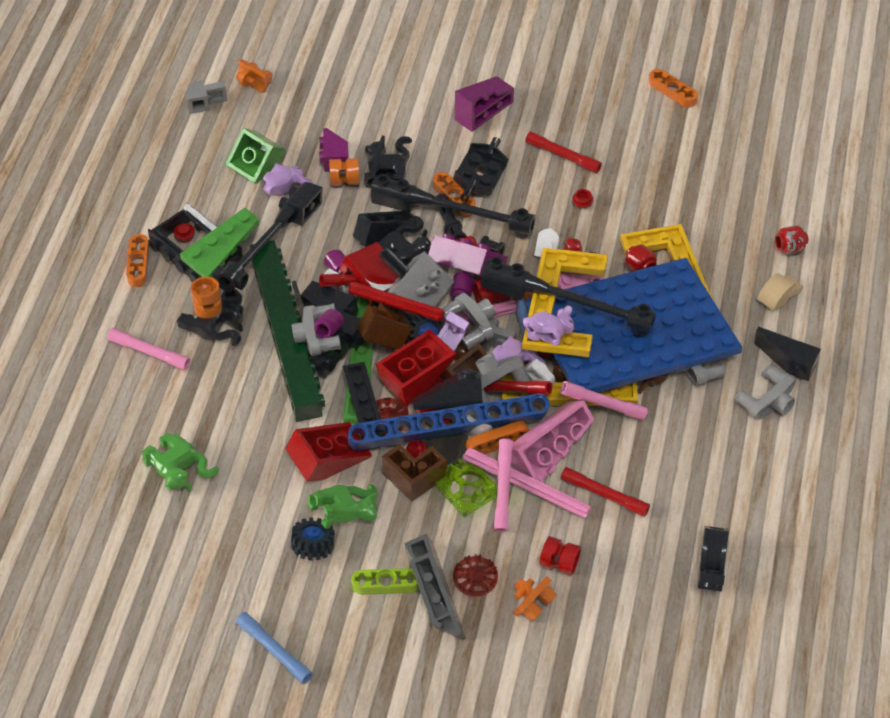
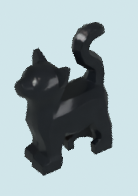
(389, 164)
(401, 247)
(208, 327)

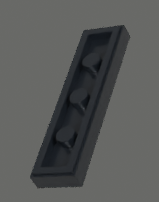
(362, 394)

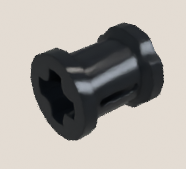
(498, 247)

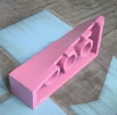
(550, 440)

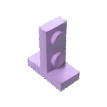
(454, 330)

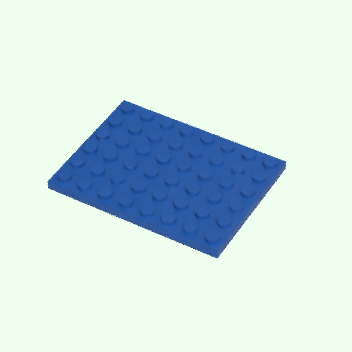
(684, 333)

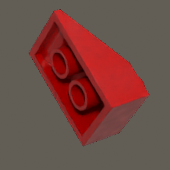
(415, 366)
(324, 450)

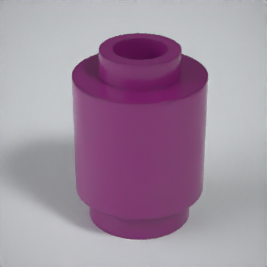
(334, 260)
(462, 284)
(328, 323)

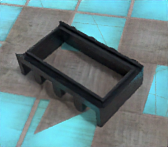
(170, 251)

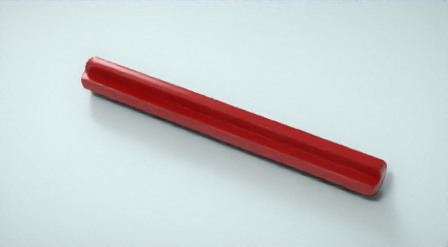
(396, 301)

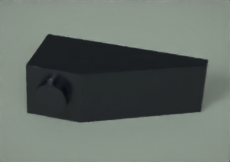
(374, 226)
(790, 354)
(455, 391)

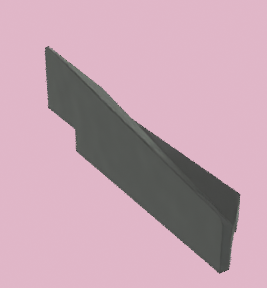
(434, 586)

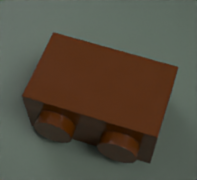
(466, 362)

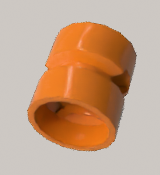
(351, 169)
(206, 297)

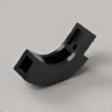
(713, 558)

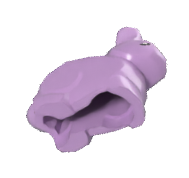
(282, 178)
(548, 326)
(514, 347)

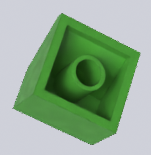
(254, 155)

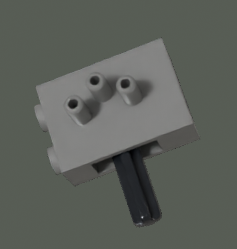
(419, 280)

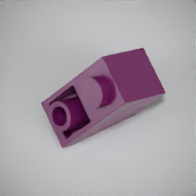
(333, 148)

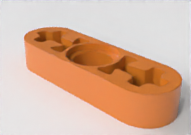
(683, 95)
(451, 186)
(133, 253)
(489, 442)

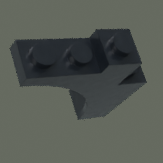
(348, 333)

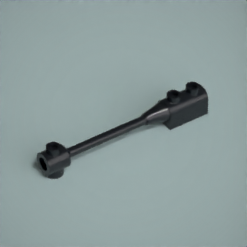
(404, 196)
(297, 209)
(516, 281)

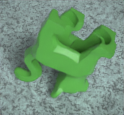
(174, 461)
(342, 507)

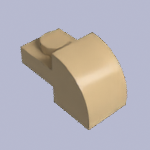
(779, 290)

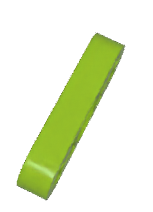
(378, 574)

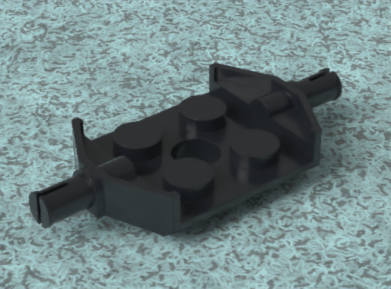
(483, 159)

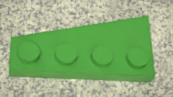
(220, 243)

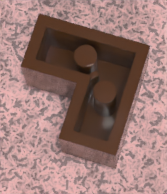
(384, 326)
(413, 474)

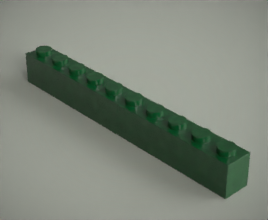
(280, 312)

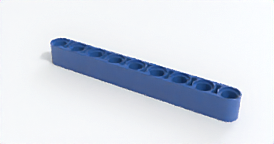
(439, 428)

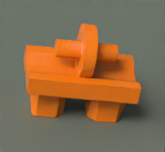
(251, 75)
(528, 606)

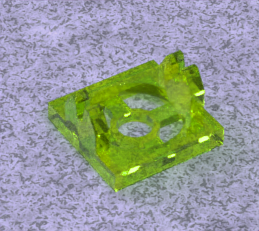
(478, 499)

